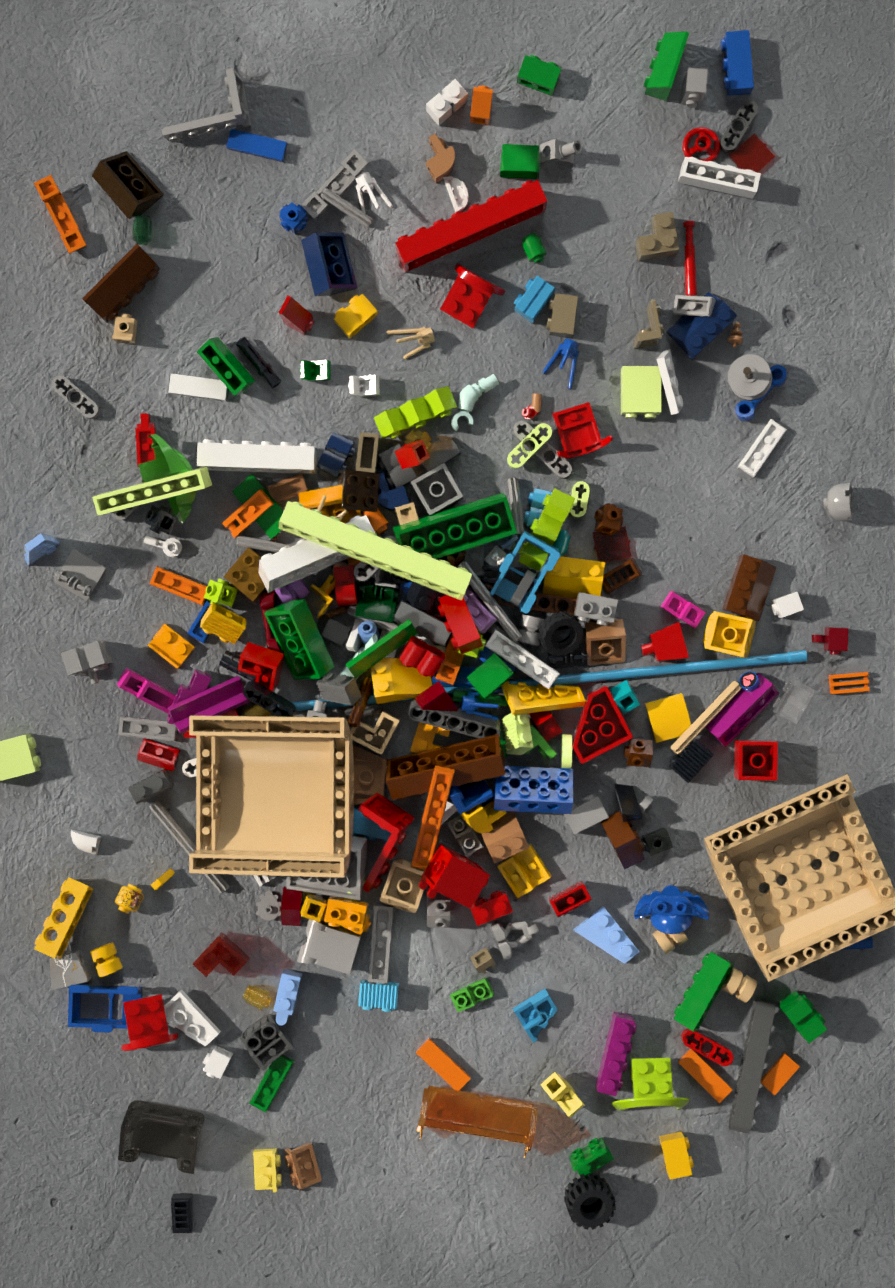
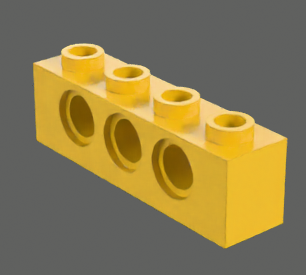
(73, 914)

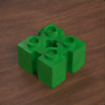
(802, 1016)

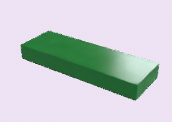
(271, 1083)

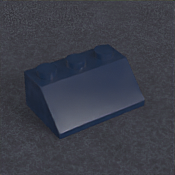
(329, 263)
(696, 332)

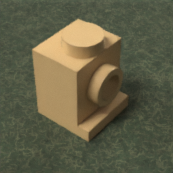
(129, 334)
(406, 513)

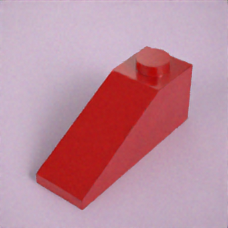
(296, 316)

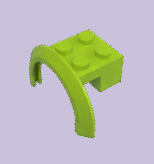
(651, 1085)

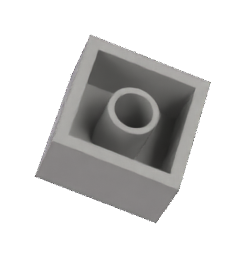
(437, 490)

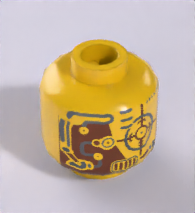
(129, 898)

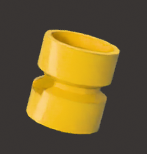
(106, 960)

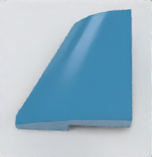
(535, 1013)

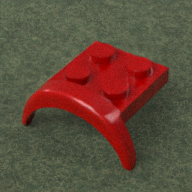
(469, 296)
(578, 431)
(146, 1023)

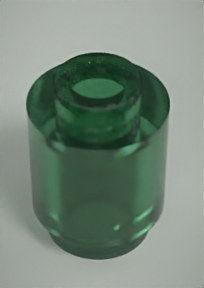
(142, 229)

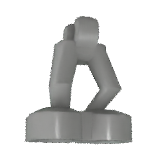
(501, 936)

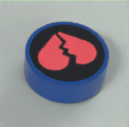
(749, 681)

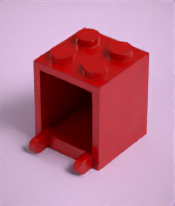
(454, 877)

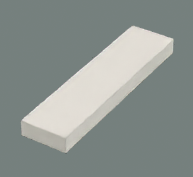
(522, 659)

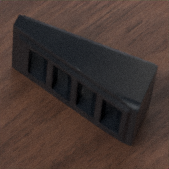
(181, 1198)

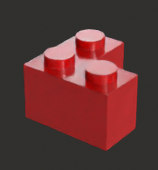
(262, 663)

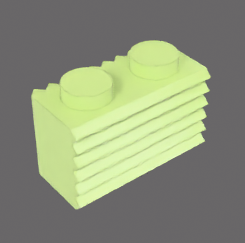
(517, 733)

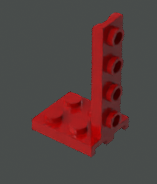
(389, 818)

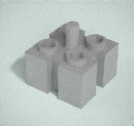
(87, 660)

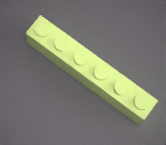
(152, 491)

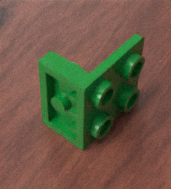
(591, 1157)

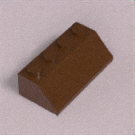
(122, 283)

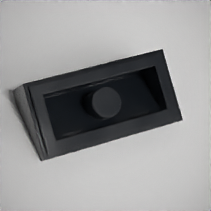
(627, 802)

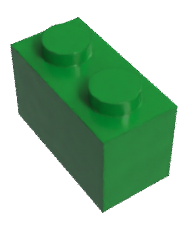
(539, 74)

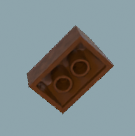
(749, 587)

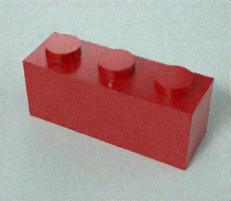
(460, 624)

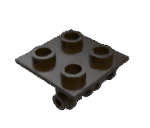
(359, 490)

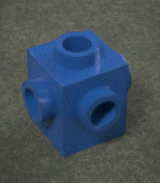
(293, 224)

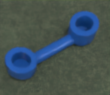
(746, 410)

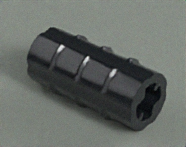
(231, 661)

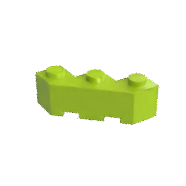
(415, 413)
(546, 527)

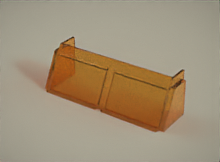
(478, 1115)

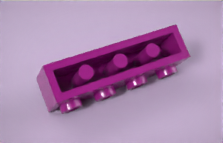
(615, 1053)

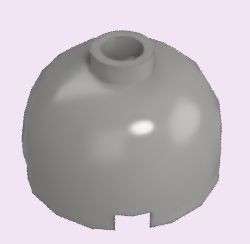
(840, 502)

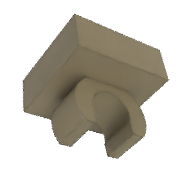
(483, 960)

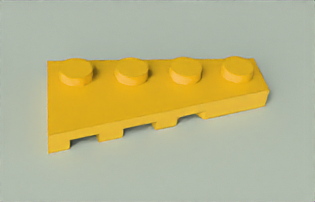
(532, 699)

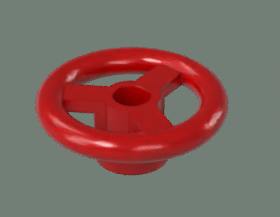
(702, 138)

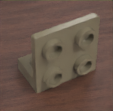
(650, 336)

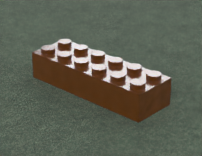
(470, 760)

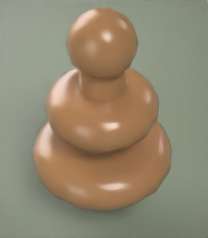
(736, 334)

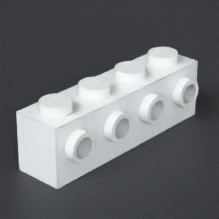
(719, 177)

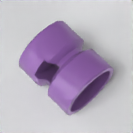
(293, 591)

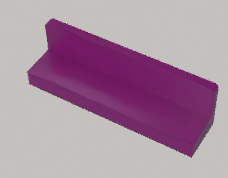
(210, 702)
(741, 711)

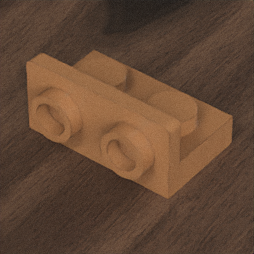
(302, 1166)

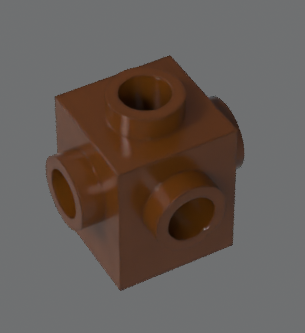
(608, 519)
(639, 752)

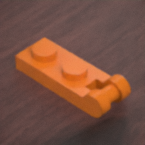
(248, 513)

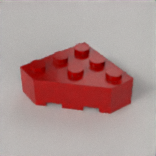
(599, 726)

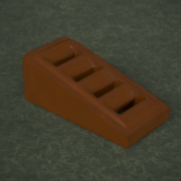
(634, 566)

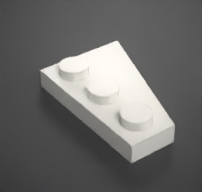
(670, 381)
(188, 1017)

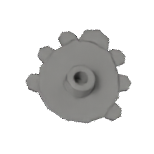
(268, 906)

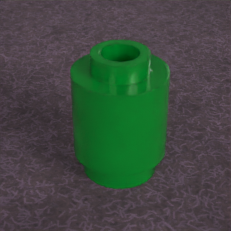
(533, 248)

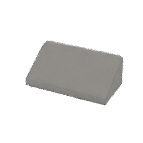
(693, 305)

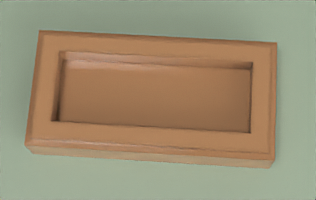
(288, 488)

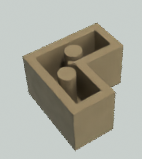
(662, 241)

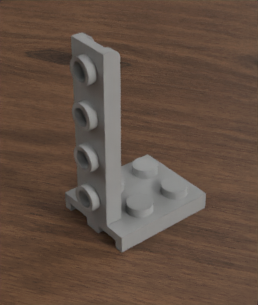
(212, 124)

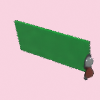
(270, 519)

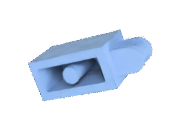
(287, 995)

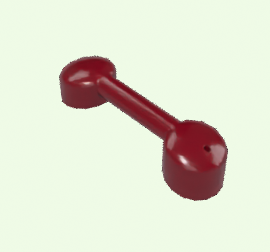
(267, 602)

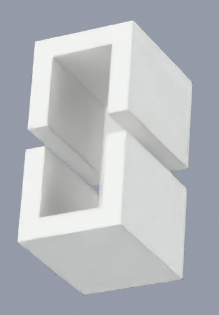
(439, 106)

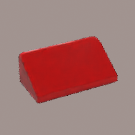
(158, 754)

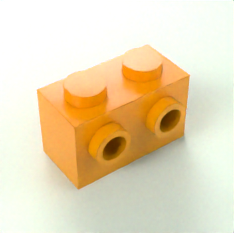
(346, 913)

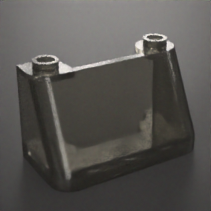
(161, 1132)

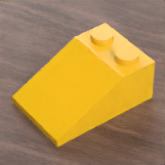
(397, 682)

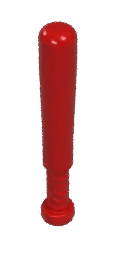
(690, 265)

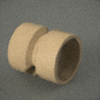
(668, 941)
(740, 985)

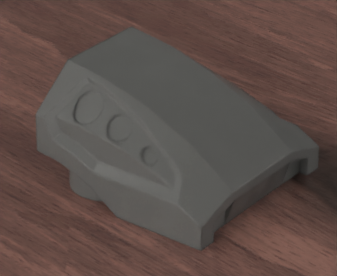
(265, 1041)

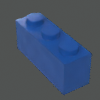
(737, 62)

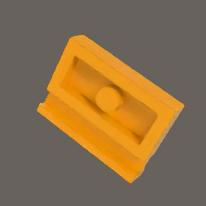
(171, 646)

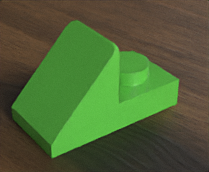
(544, 748)

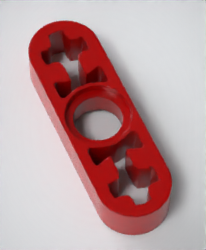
(722, 1049)

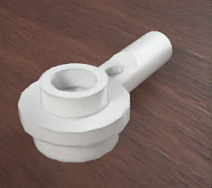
(171, 547)

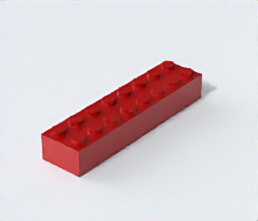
(471, 225)

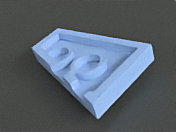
(607, 934)

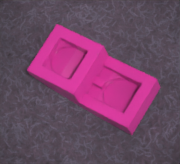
(682, 609)

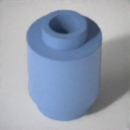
(367, 630)

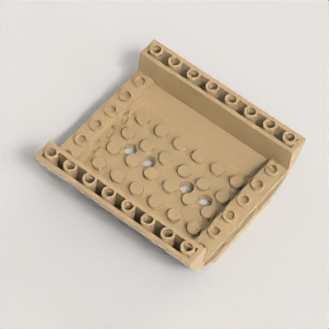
(815, 907)

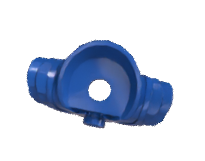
(671, 910)

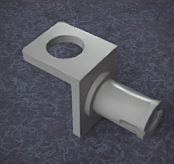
(560, 151)
(378, 577)

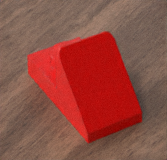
(546, 724)

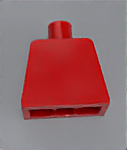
(666, 644)

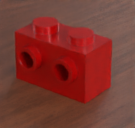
(491, 907)

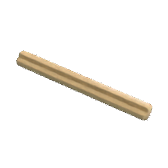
(703, 720)

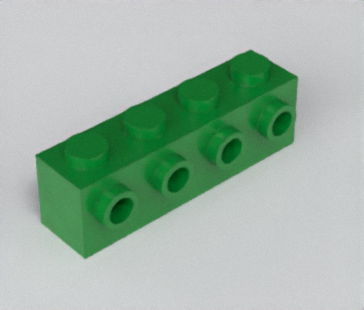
(703, 991)

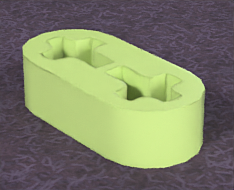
(583, 501)
(566, 751)

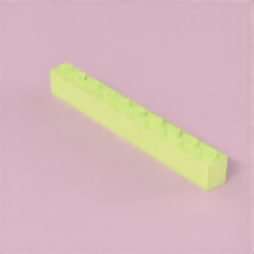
(375, 550)

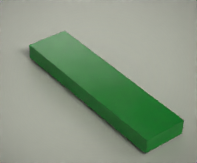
(381, 648)

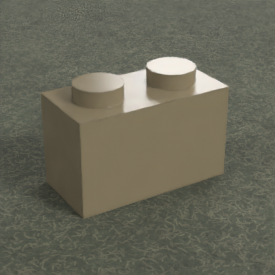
(563, 315)
(368, 452)

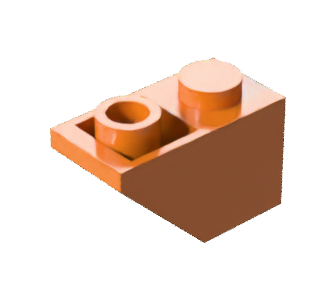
(481, 105)

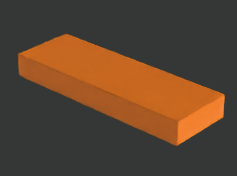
(179, 585)
(443, 1064)
(705, 1075)

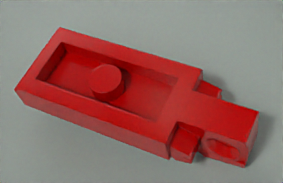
(143, 443)

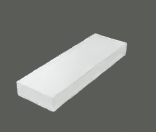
(197, 387)
(762, 448)

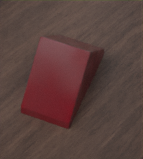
(435, 699)
(291, 907)

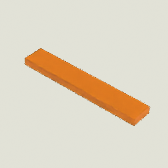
(432, 817)

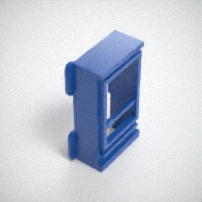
(96, 1024)

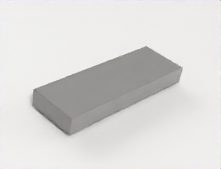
(147, 729)

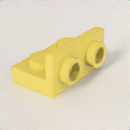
(266, 1169)

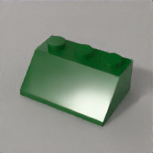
(665, 64)

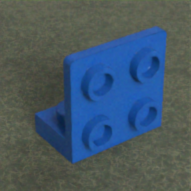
(469, 795)

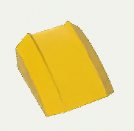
(729, 634)

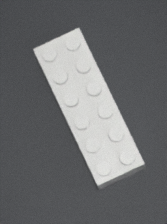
(257, 458)
(302, 559)

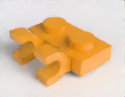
(425, 737)

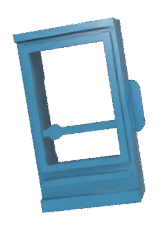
(506, 588)

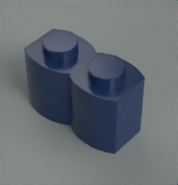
(336, 455)

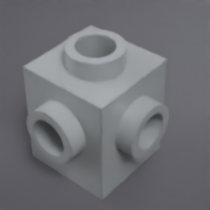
(439, 913)

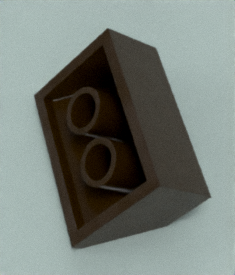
(127, 184)

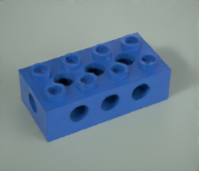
(534, 790)

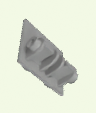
(79, 574)

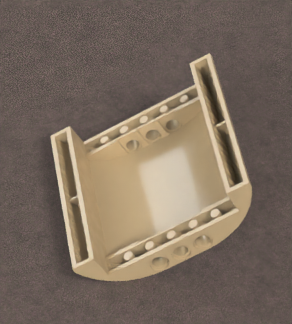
(273, 795)

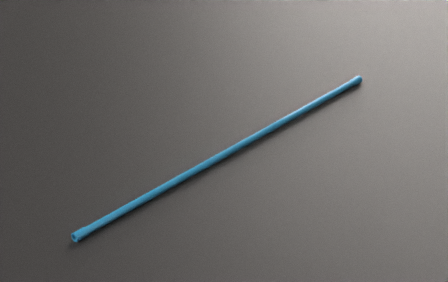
(790, 657)

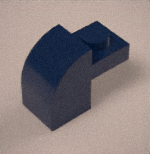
(392, 498)

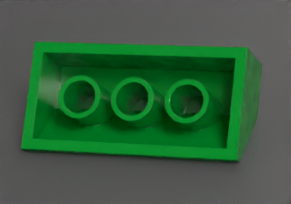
(299, 640)

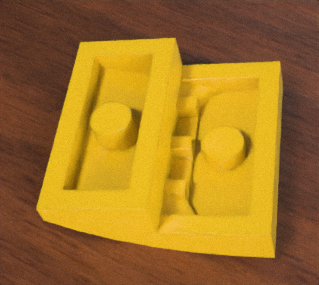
(668, 717)
(524, 871)

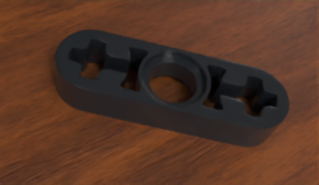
(266, 693)

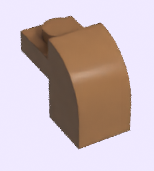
(443, 162)

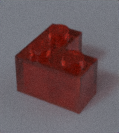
(221, 951)

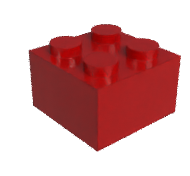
(756, 760)

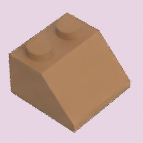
(605, 643)
(505, 838)

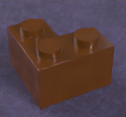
(624, 840)

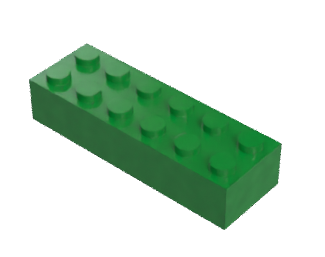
(459, 527)

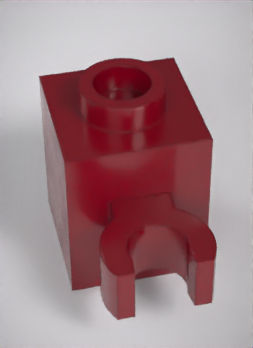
(834, 640)

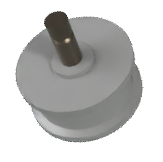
(750, 377)

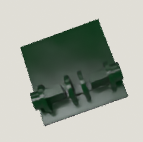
(376, 603)

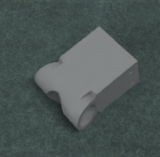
(330, 946)

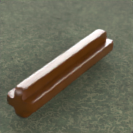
(360, 705)

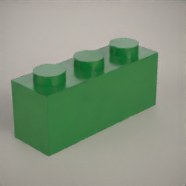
(226, 366)

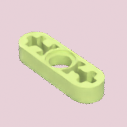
(543, 440)

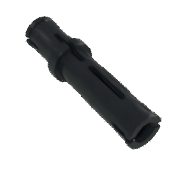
(263, 368)

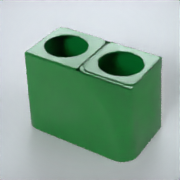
(519, 161)
(490, 676)

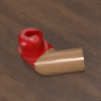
(535, 408)

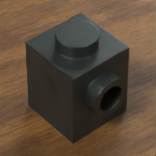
(657, 841)

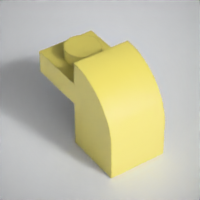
(563, 1094)

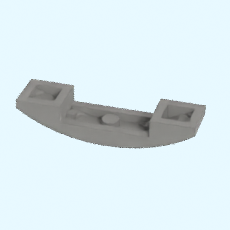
(338, 183)

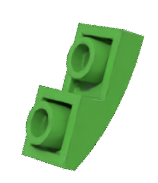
(472, 994)

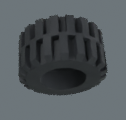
(594, 1214)

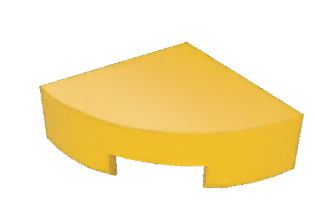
(162, 879)

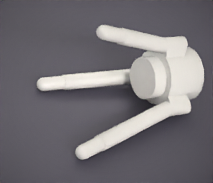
(365, 184)

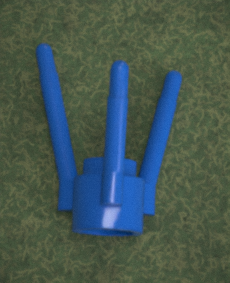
(567, 350)
(471, 704)

